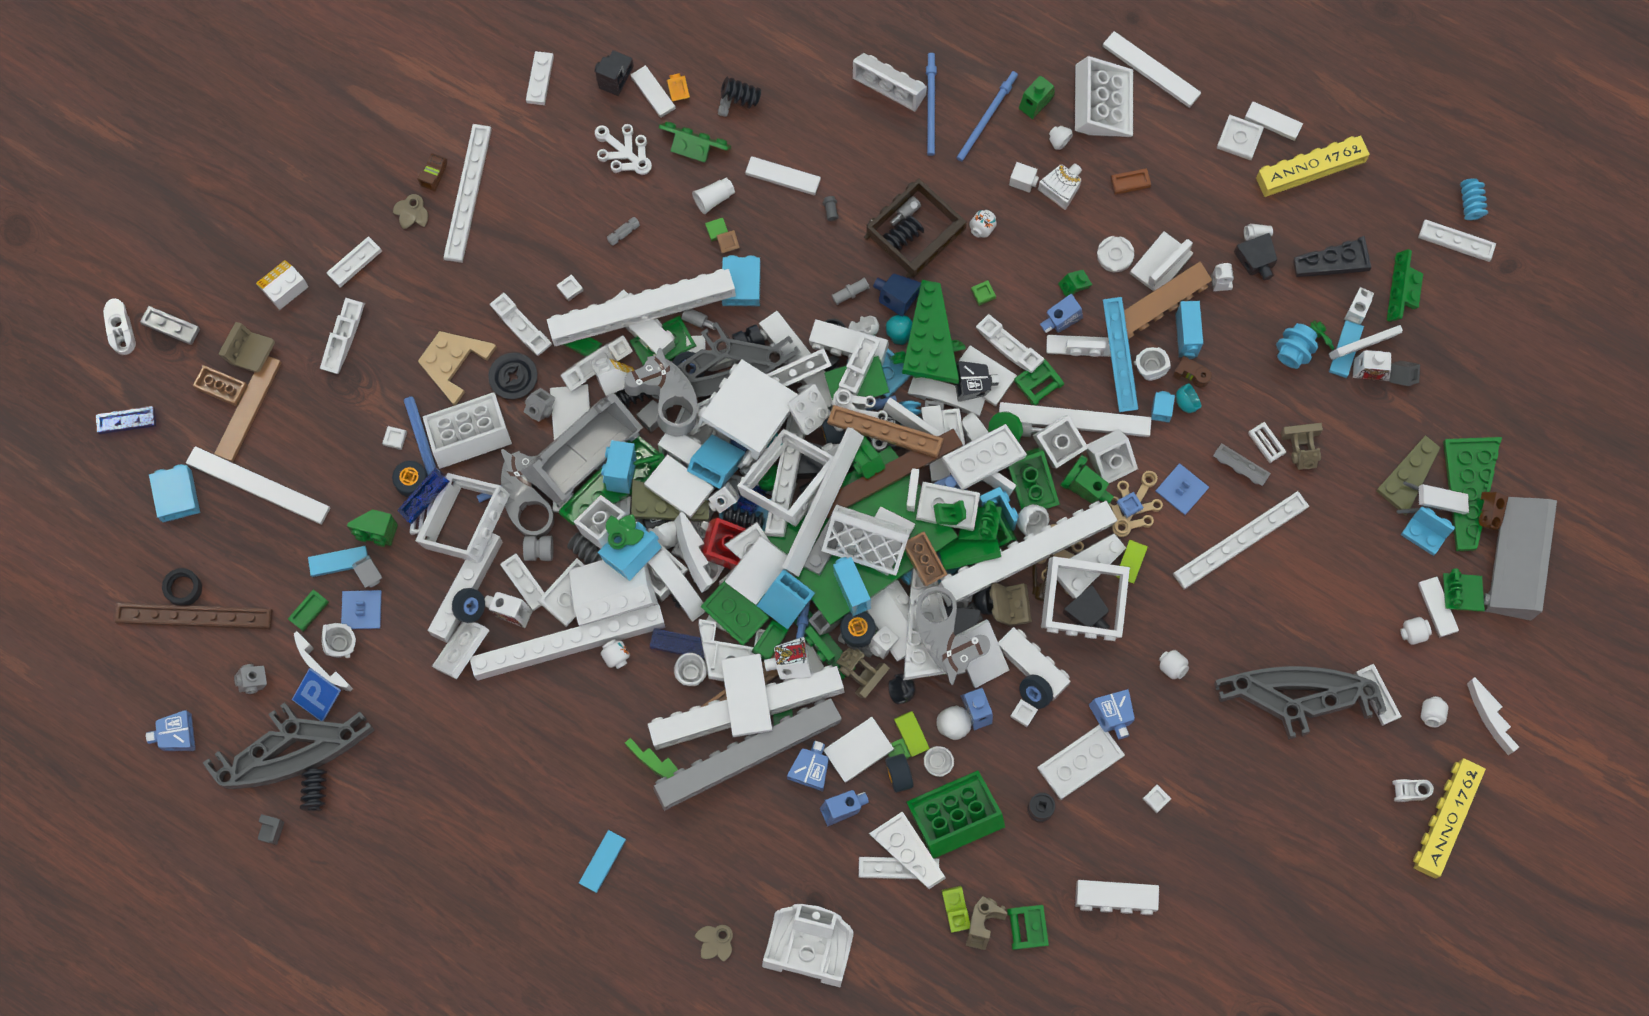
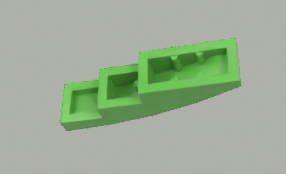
(648, 758)

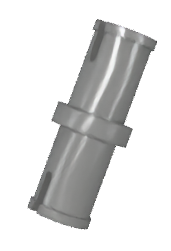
(850, 291)

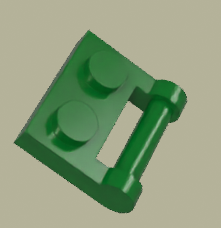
(1028, 381)
(1034, 924)

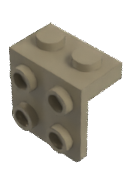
(246, 348)
(1010, 604)

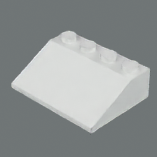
(1103, 98)
(466, 430)
(604, 593)

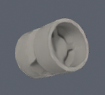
(537, 548)

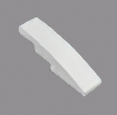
(342, 336)
(858, 365)
(690, 546)
(1487, 708)

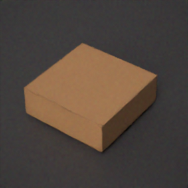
(727, 241)

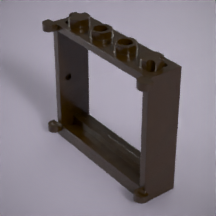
(934, 248)

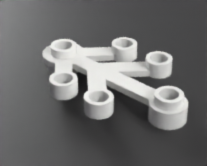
(624, 152)
(848, 404)

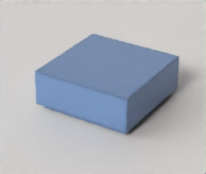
(1130, 505)

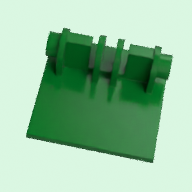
(985, 524)
(1463, 591)

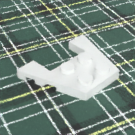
(716, 651)

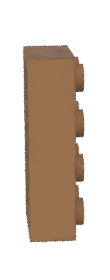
(220, 385)
(924, 559)

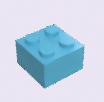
(619, 467)

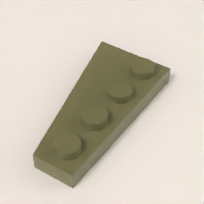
(1412, 470)

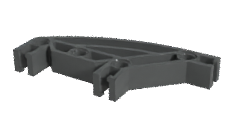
(754, 354)
(1338, 685)
(326, 745)

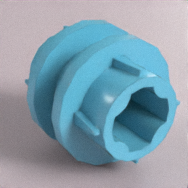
(1297, 346)

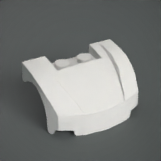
(809, 943)

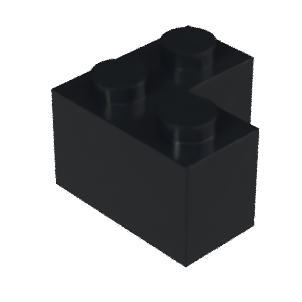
(613, 72)

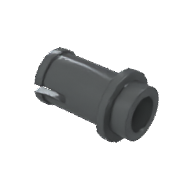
(830, 207)

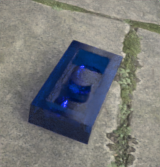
(748, 505)

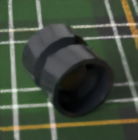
(751, 335)
(1041, 807)

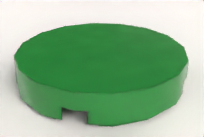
(1011, 420)
(1074, 471)

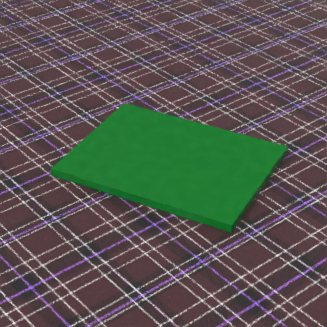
(828, 595)

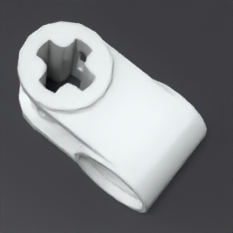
(1407, 790)

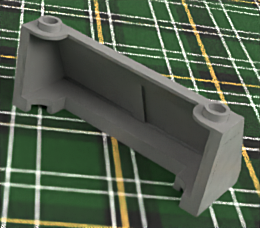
(581, 448)
(1522, 558)

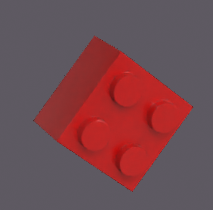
(718, 534)

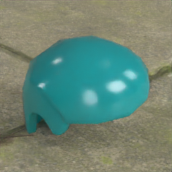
(899, 329)
(1188, 399)

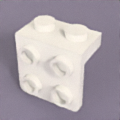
(808, 408)

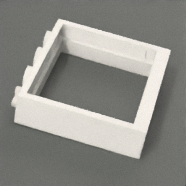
(769, 456)
(442, 507)
(1073, 630)

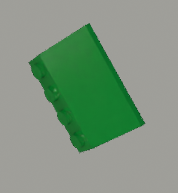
(956, 814)

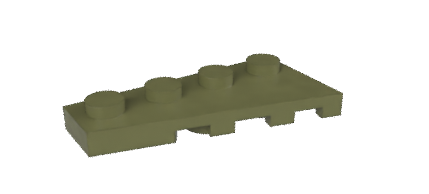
(650, 506)

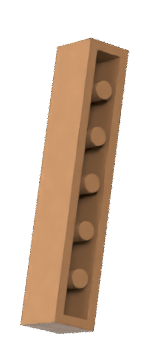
(1166, 298)

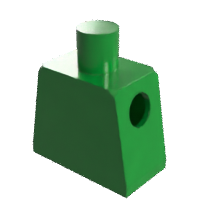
(1039, 94)
(1090, 486)

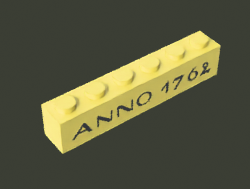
(1312, 165)
(1449, 818)

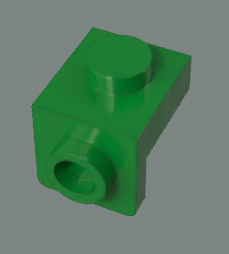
(1074, 282)
(950, 513)

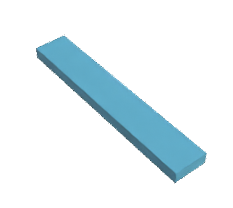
(1120, 354)

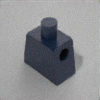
(897, 293)

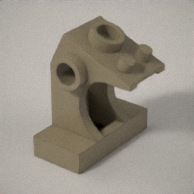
(1303, 436)
(869, 676)
(983, 910)

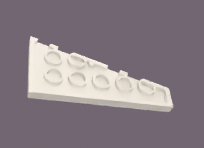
(917, 659)

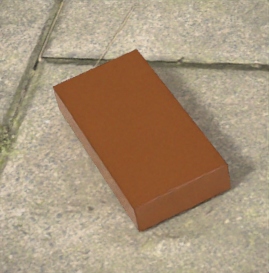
(1130, 181)

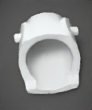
(1152, 363)
(338, 640)

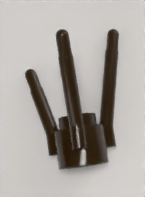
(1039, 591)

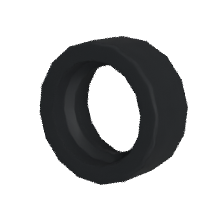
(175, 574)

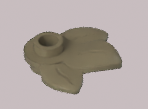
(409, 213)
(713, 944)

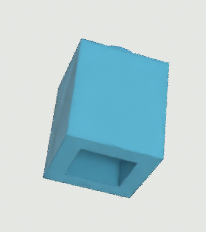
(1162, 406)

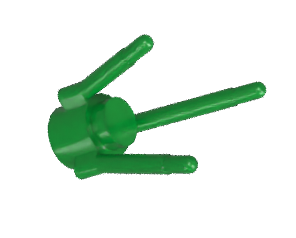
(652, 461)

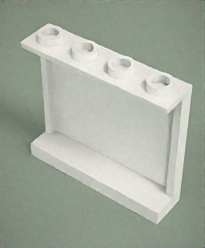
(748, 407)

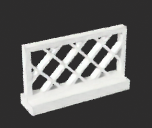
(870, 524)

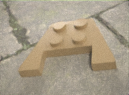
(446, 356)

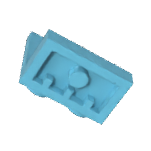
(1001, 499)
(1427, 530)

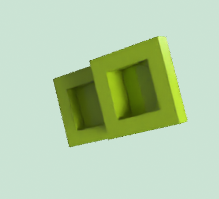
(1133, 558)
(911, 733)
(956, 909)

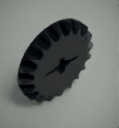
(510, 364)

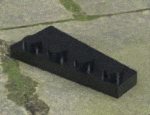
(1345, 258)

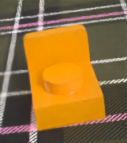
(677, 87)

